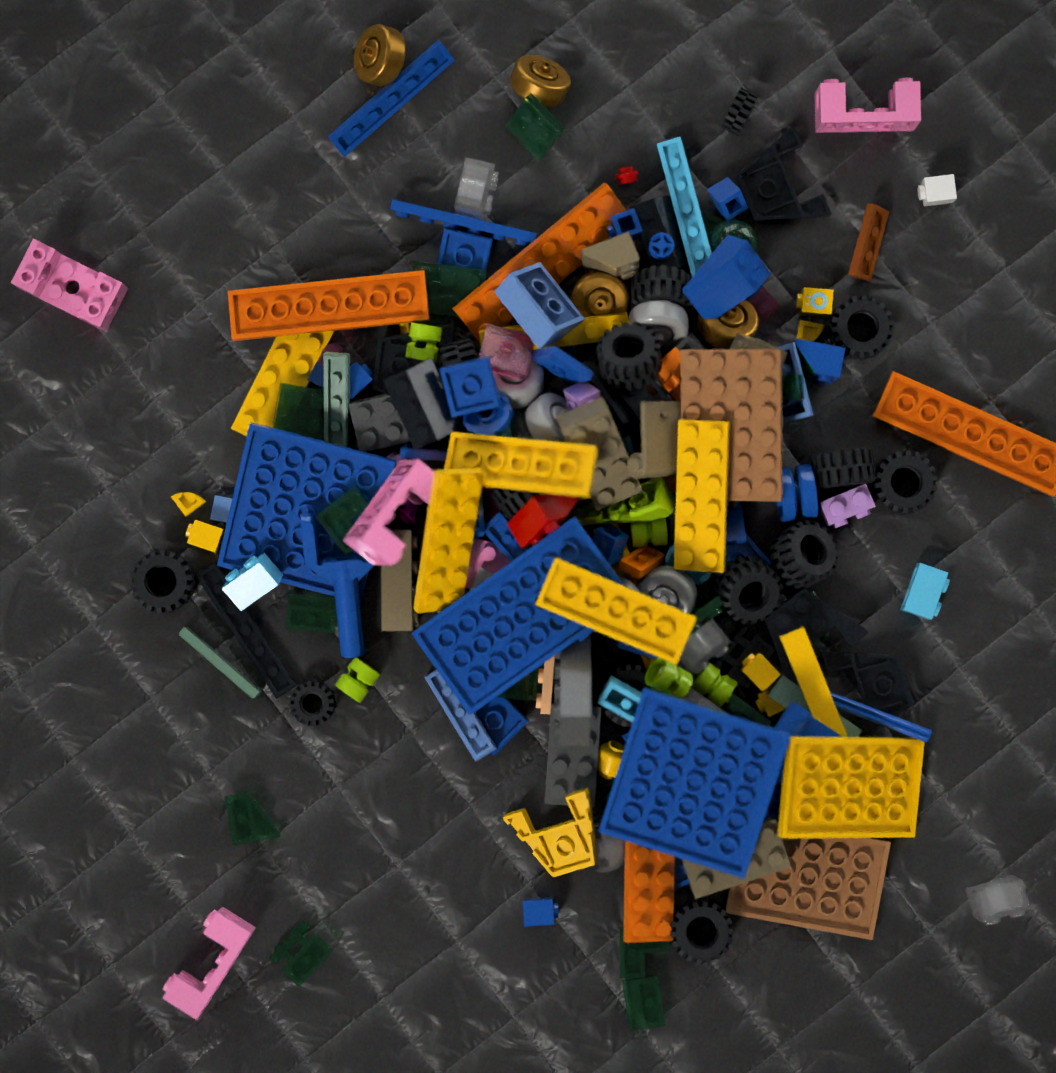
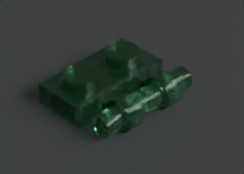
(306, 959)

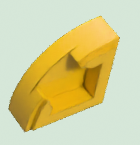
(808, 330)
(188, 502)

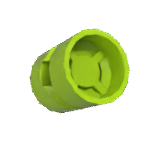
(426, 333)
(649, 532)
(668, 678)
(357, 679)
(714, 685)

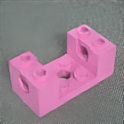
(901, 115)
(48, 272)
(368, 536)
(192, 994)

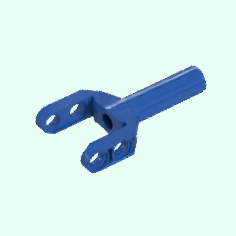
(344, 574)

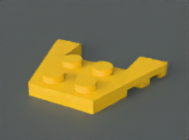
(564, 845)

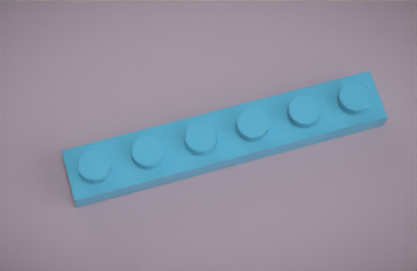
(685, 203)

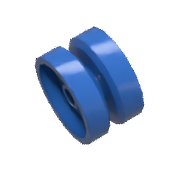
(798, 491)

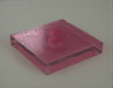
(507, 350)

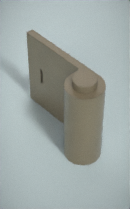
(658, 441)

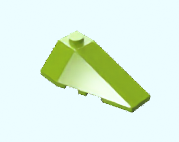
(652, 503)

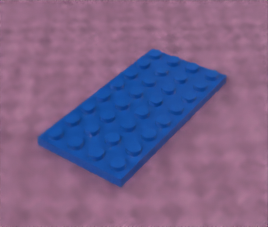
(498, 629)

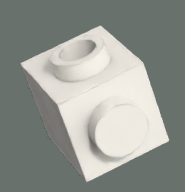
(937, 190)

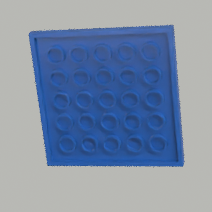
(280, 481)
(694, 783)

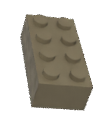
(594, 426)
(398, 587)
(767, 858)

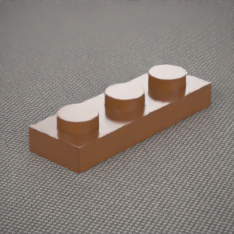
(868, 243)

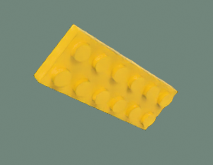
(287, 362)
(525, 463)
(701, 495)
(448, 538)
(616, 610)

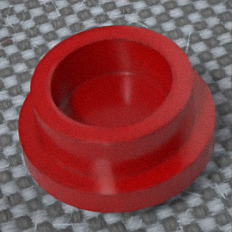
(626, 175)

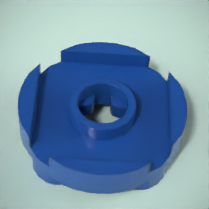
(492, 425)

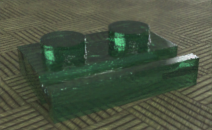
(311, 613)
(643, 1003)

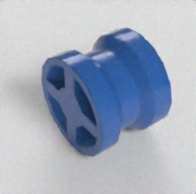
(661, 241)

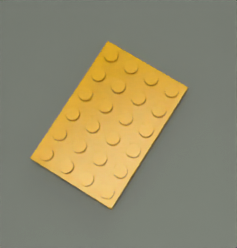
(850, 787)

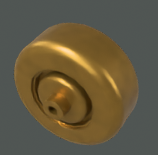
(379, 55)
(540, 77)
(601, 294)
(722, 331)

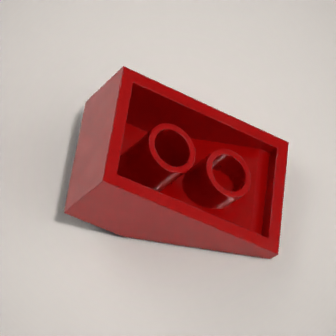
(540, 517)

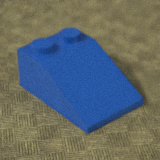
(726, 278)

